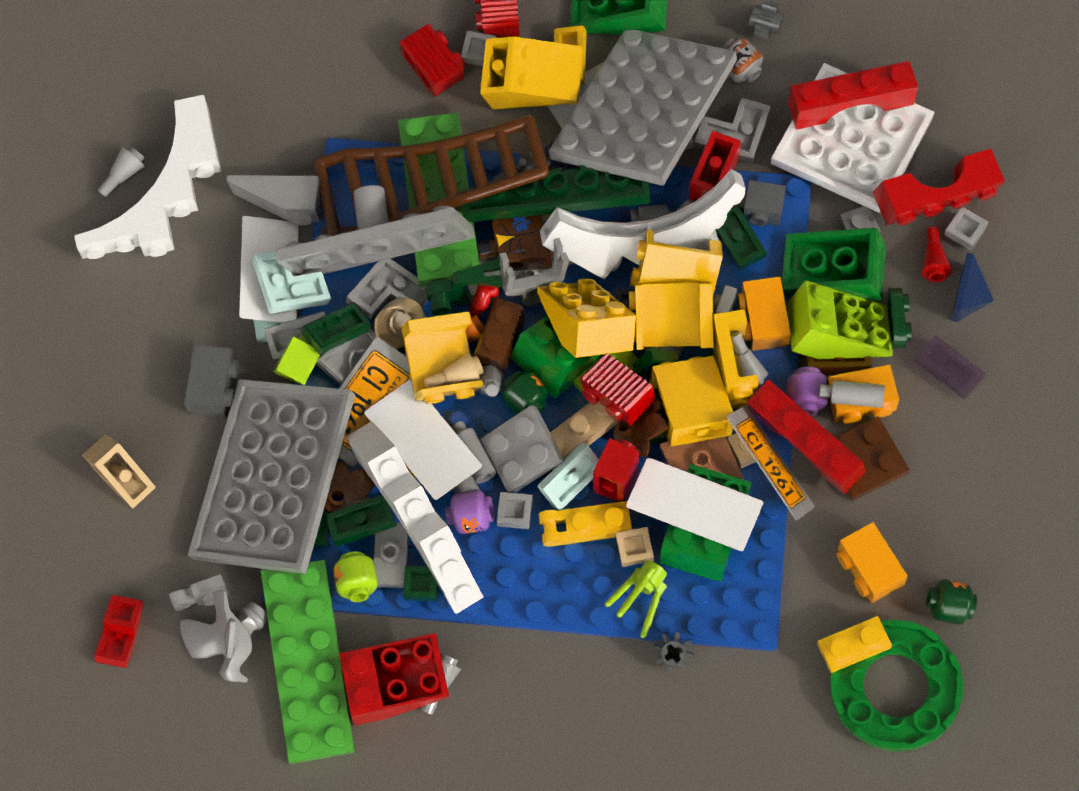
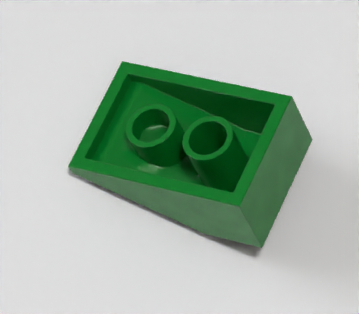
(619, 15)
(836, 259)

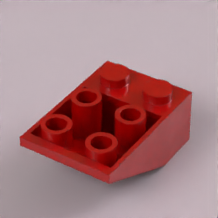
(393, 678)

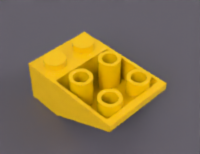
(530, 73)
(588, 318)

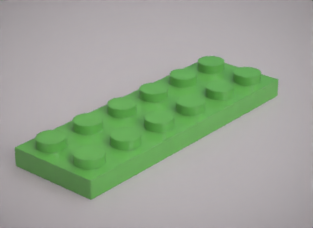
(444, 260)
(307, 663)

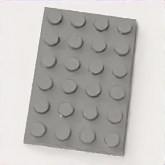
(643, 106)
(272, 476)

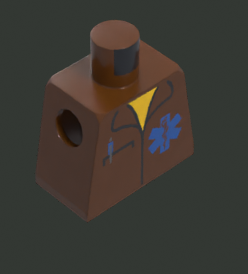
(520, 241)

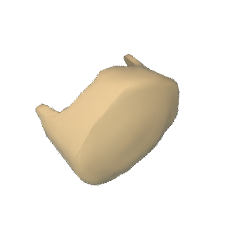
(393, 316)

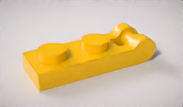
(585, 523)

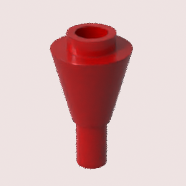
(936, 264)

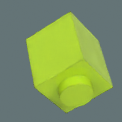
(297, 361)

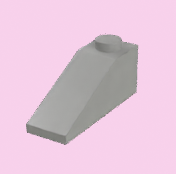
(286, 196)

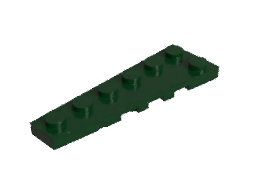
(568, 189)

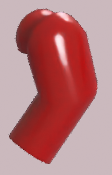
(482, 299)

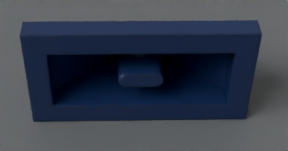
(972, 290)

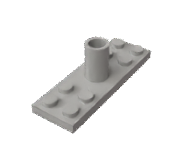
(375, 236)

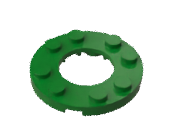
(920, 727)

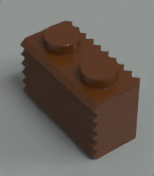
(500, 334)

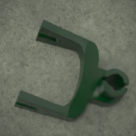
(443, 291)

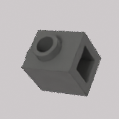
(763, 203)

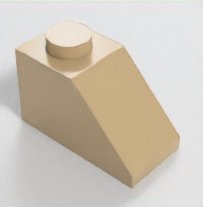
(119, 470)

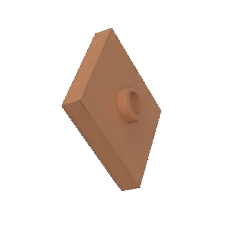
(709, 454)

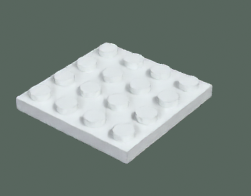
(854, 147)

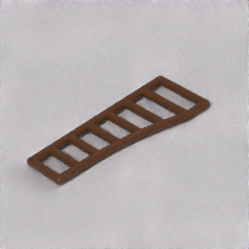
(439, 148)

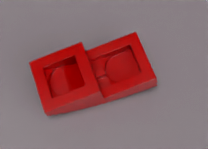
(119, 631)

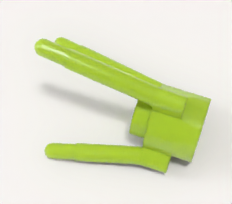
(646, 580)

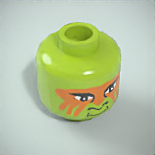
(355, 576)

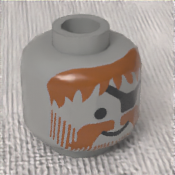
(748, 60)

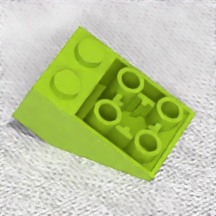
(837, 324)

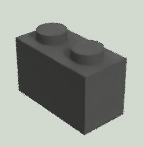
(210, 380)

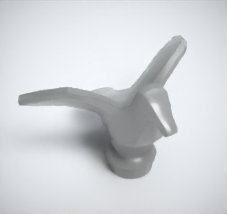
(225, 636)

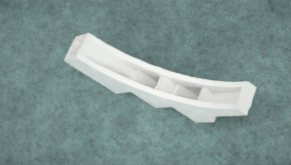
(172, 194)
(601, 245)
(413, 509)

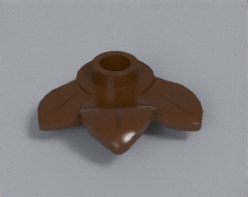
(646, 427)
(350, 486)

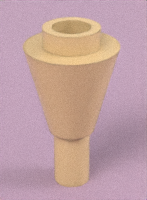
(462, 370)

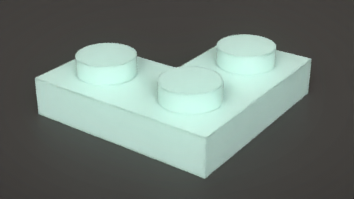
(286, 291)

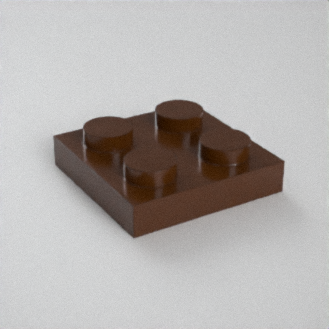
(878, 452)

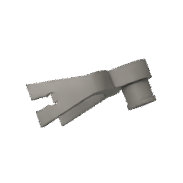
(527, 286)

